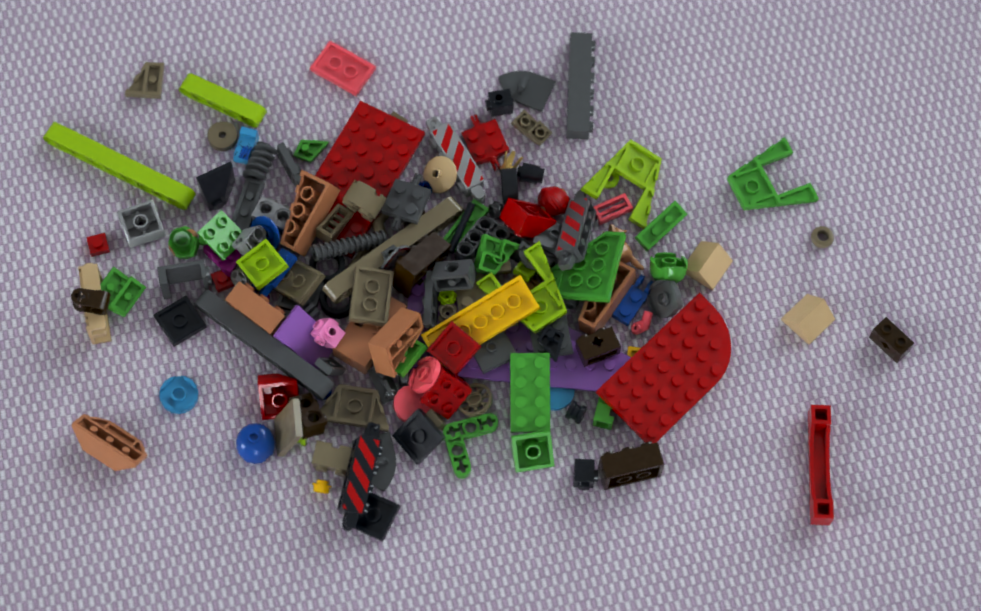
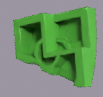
(493, 254)

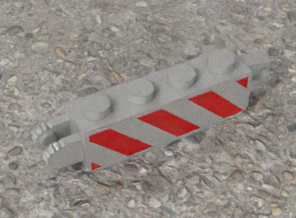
(448, 144)

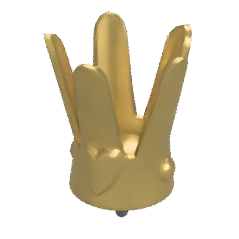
(507, 163)

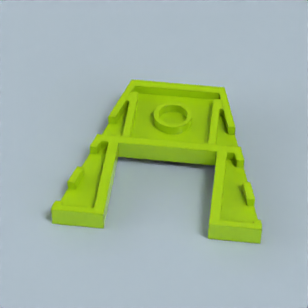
(636, 166)
(545, 294)

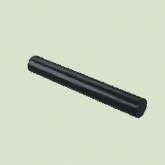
(461, 226)

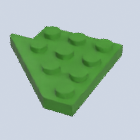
(596, 274)

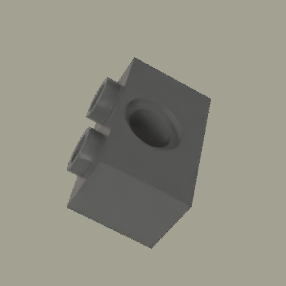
(454, 275)

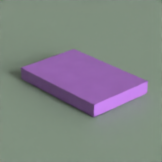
(296, 336)

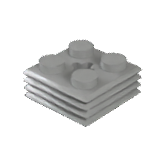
(146, 213)

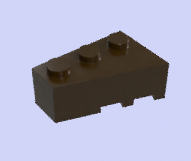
(418, 260)

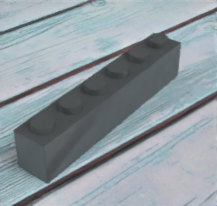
(579, 86)

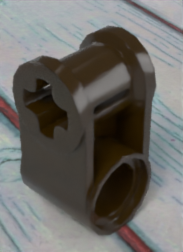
(91, 301)

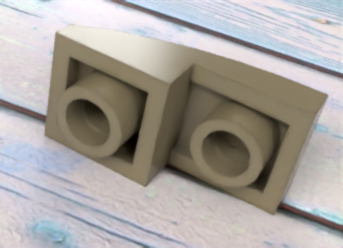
(529, 127)

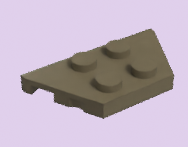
(355, 407)

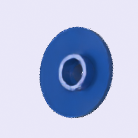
(271, 229)

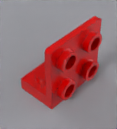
(446, 393)

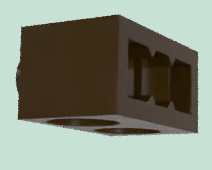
(312, 418)

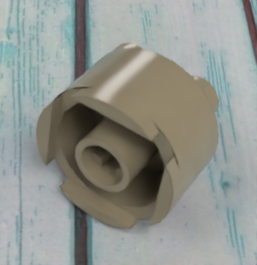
(363, 199)

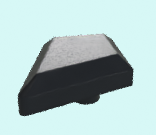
(551, 341)

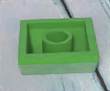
(532, 451)

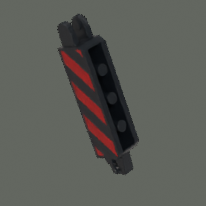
(359, 476)

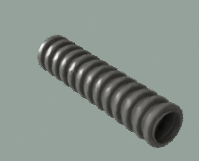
(348, 245)

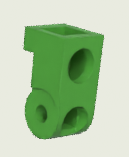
(602, 417)

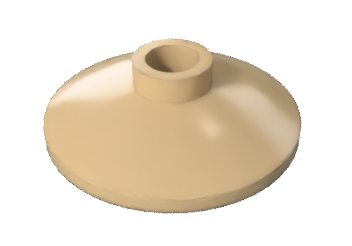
(446, 174)

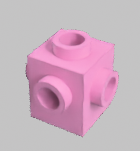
(327, 332)

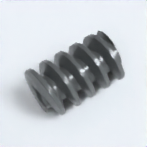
(259, 161)

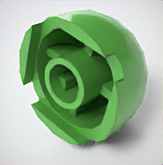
(668, 267)

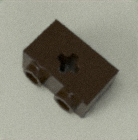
(891, 340)
(592, 353)

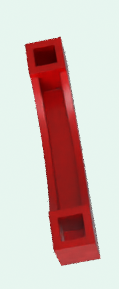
(819, 465)

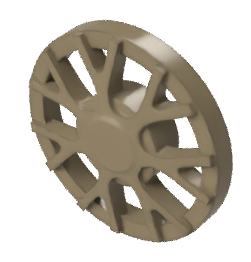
(475, 400)

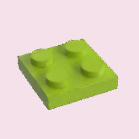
(262, 264)

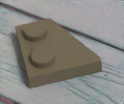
(148, 82)

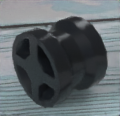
(576, 412)

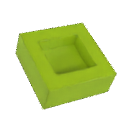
(526, 273)

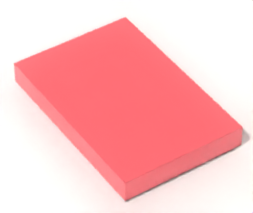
(343, 68)

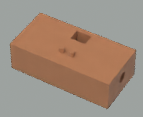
(354, 347)

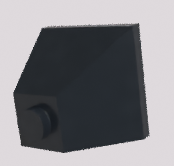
(216, 186)

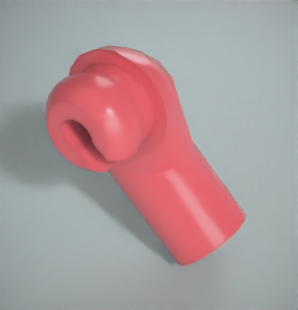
(643, 324)

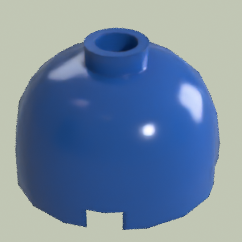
(255, 443)

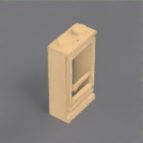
(97, 325)

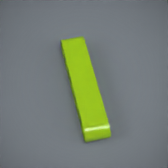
(222, 100)

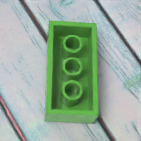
(529, 392)

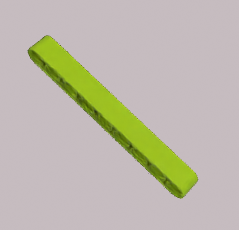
(119, 166)

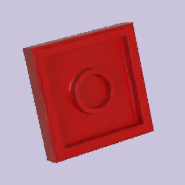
(454, 348)

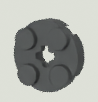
(673, 298)

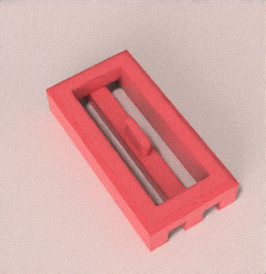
(614, 208)

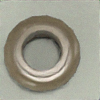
(822, 230)

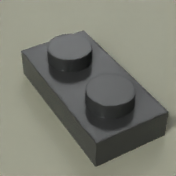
(329, 366)

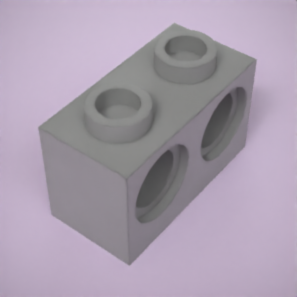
(276, 212)

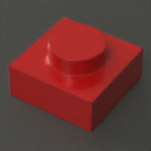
(98, 244)
(221, 281)

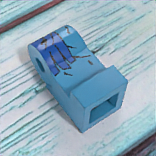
(245, 145)

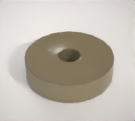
(219, 129)

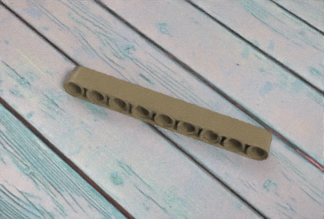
(432, 221)

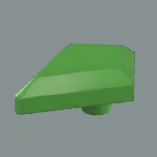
(309, 149)

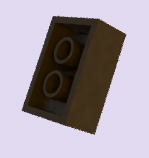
(630, 465)

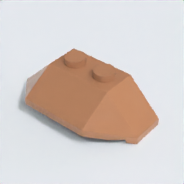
(108, 443)

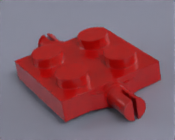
(485, 142)

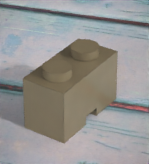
(331, 458)

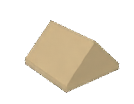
(708, 264)
(809, 317)

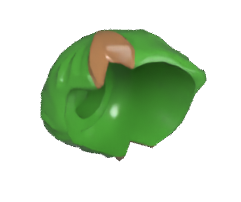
(183, 242)

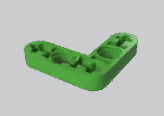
(458, 439)

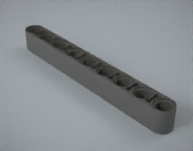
(264, 344)

